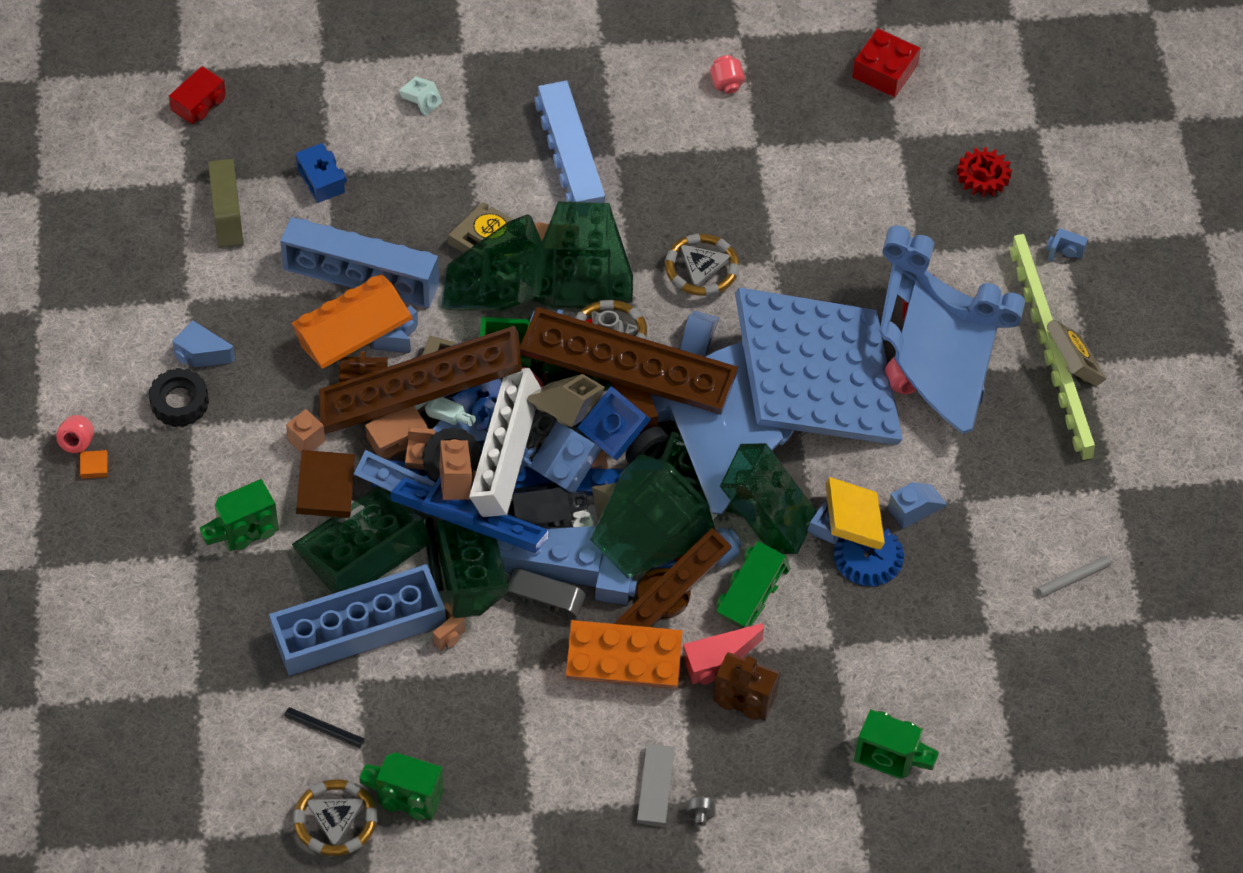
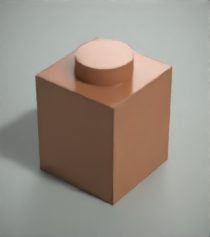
(305, 431)

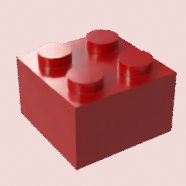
(886, 62)

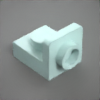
(423, 93)

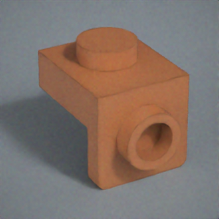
(450, 631)

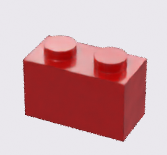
(197, 95)

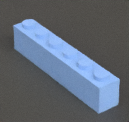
(569, 143)

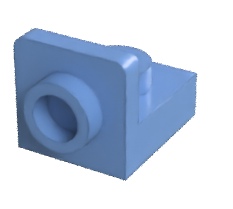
(1068, 243)

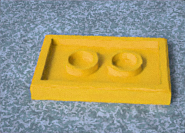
(854, 513)

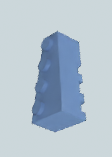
(564, 556)

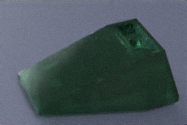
(584, 258)
(497, 270)
(650, 517)

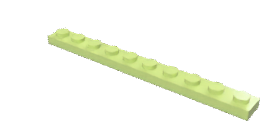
(1060, 375)

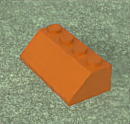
(351, 321)

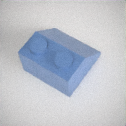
(565, 457)

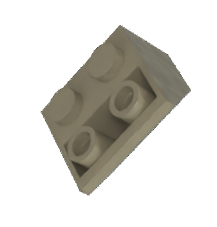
(568, 399)

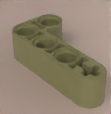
(225, 203)

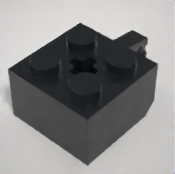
(546, 504)

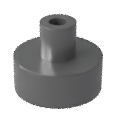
(701, 809)

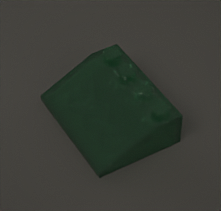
(357, 556)

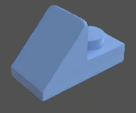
(397, 339)
(820, 525)

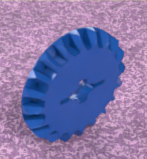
(869, 570)

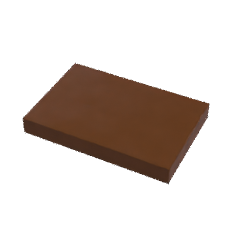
(325, 484)

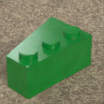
(752, 585)

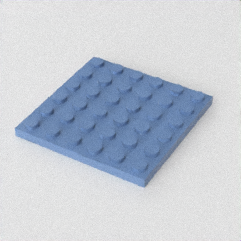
(817, 367)

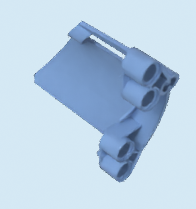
(944, 332)
(716, 437)

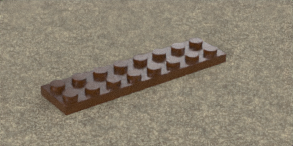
(628, 360)
(420, 380)

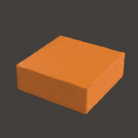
(93, 464)

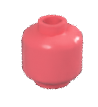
(727, 74)
(898, 381)
(75, 434)

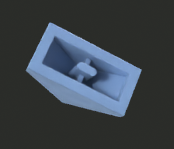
(699, 333)

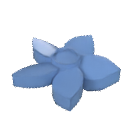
(526, 461)

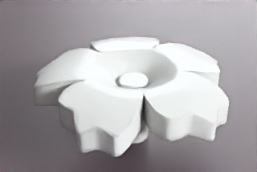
(585, 517)

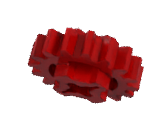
(983, 171)

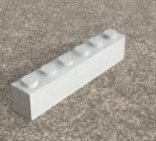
(504, 445)

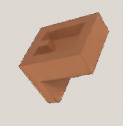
(416, 441)

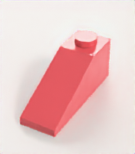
(706, 655)

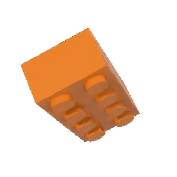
(624, 654)

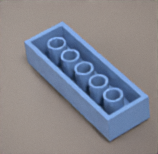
(353, 259)
(357, 619)

